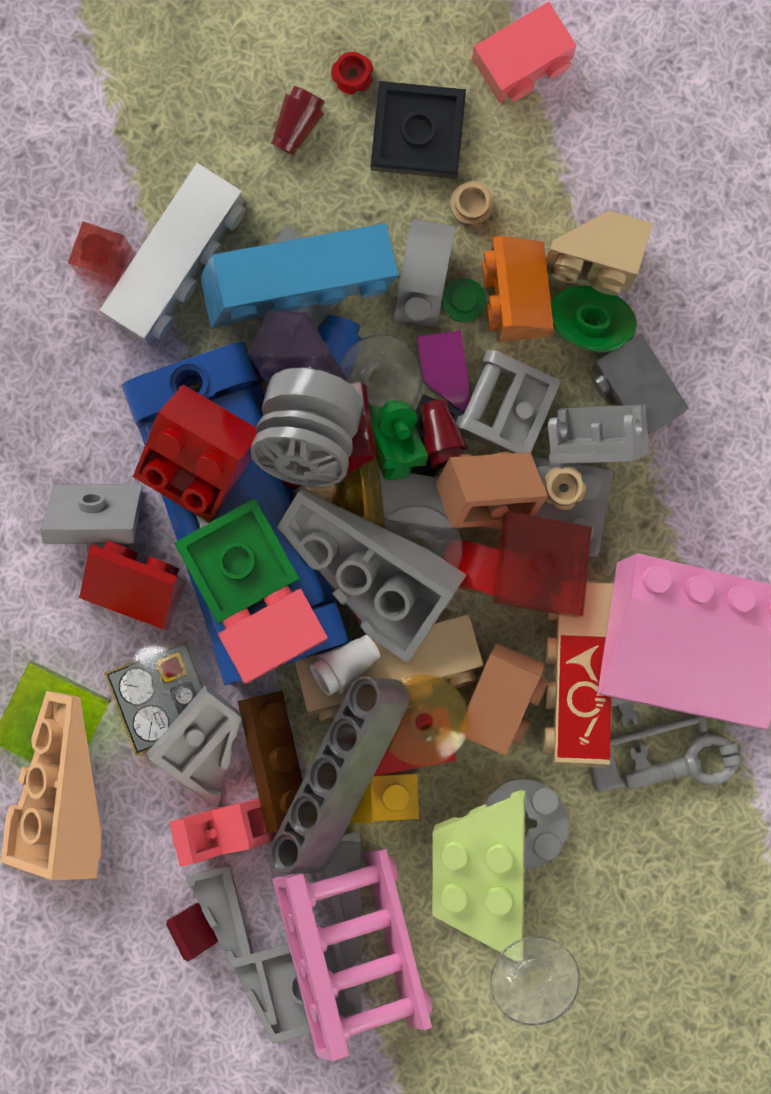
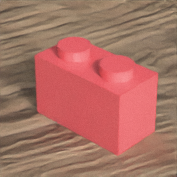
(524, 53)
(272, 634)

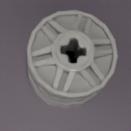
(307, 427)

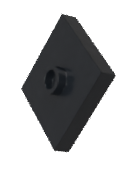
(418, 129)

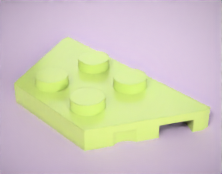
(482, 872)

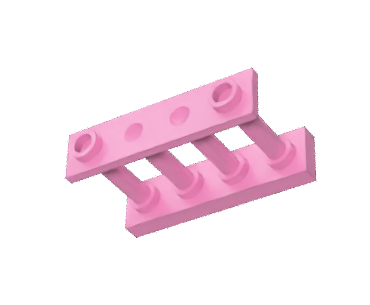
(309, 941)

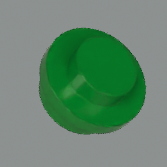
(464, 300)

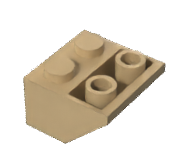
(602, 252)

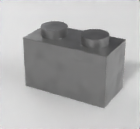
(637, 377)

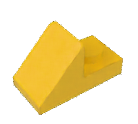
(389, 799)

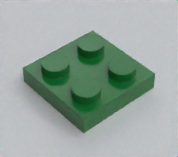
(236, 561)

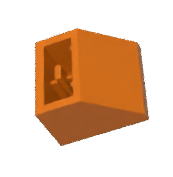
(520, 289)

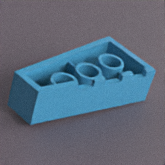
(297, 274)

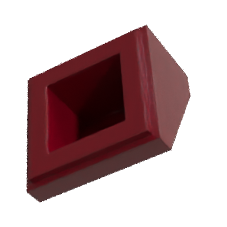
(191, 932)

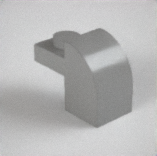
(424, 273)

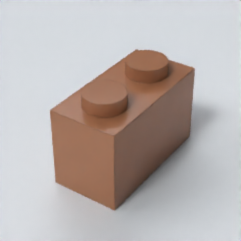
(486, 486)
(502, 698)

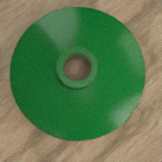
(593, 319)

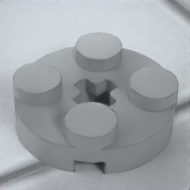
(549, 812)

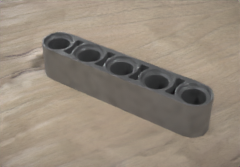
(339, 775)

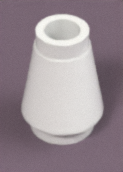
(342, 665)

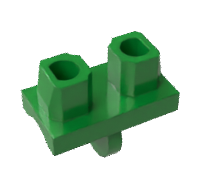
(397, 439)

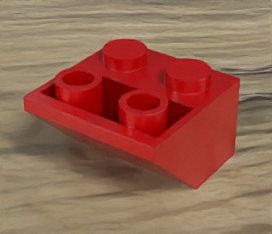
(195, 453)
(130, 587)

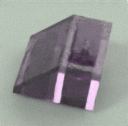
(290, 342)

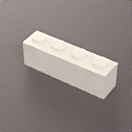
(173, 255)

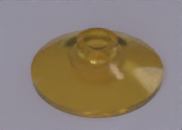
(449, 725)

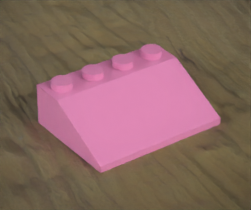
(689, 641)

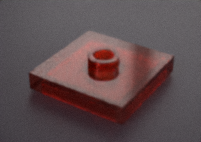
(542, 564)

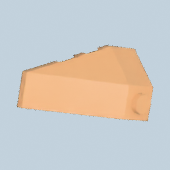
(57, 816)

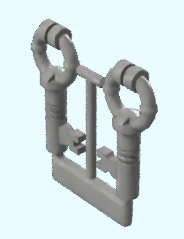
(645, 774)

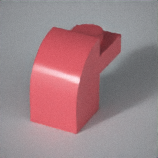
(219, 831)

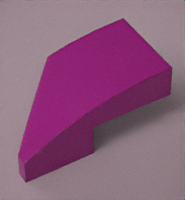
(445, 367)

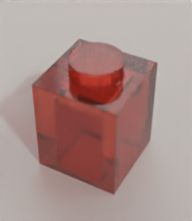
(99, 254)

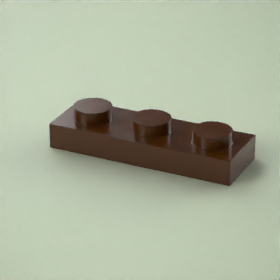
(271, 755)

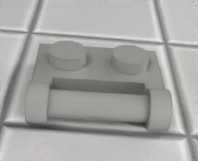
(521, 410)

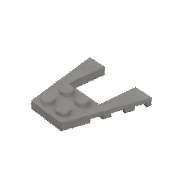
(270, 973)

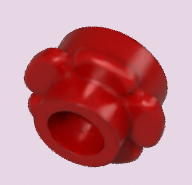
(348, 62)

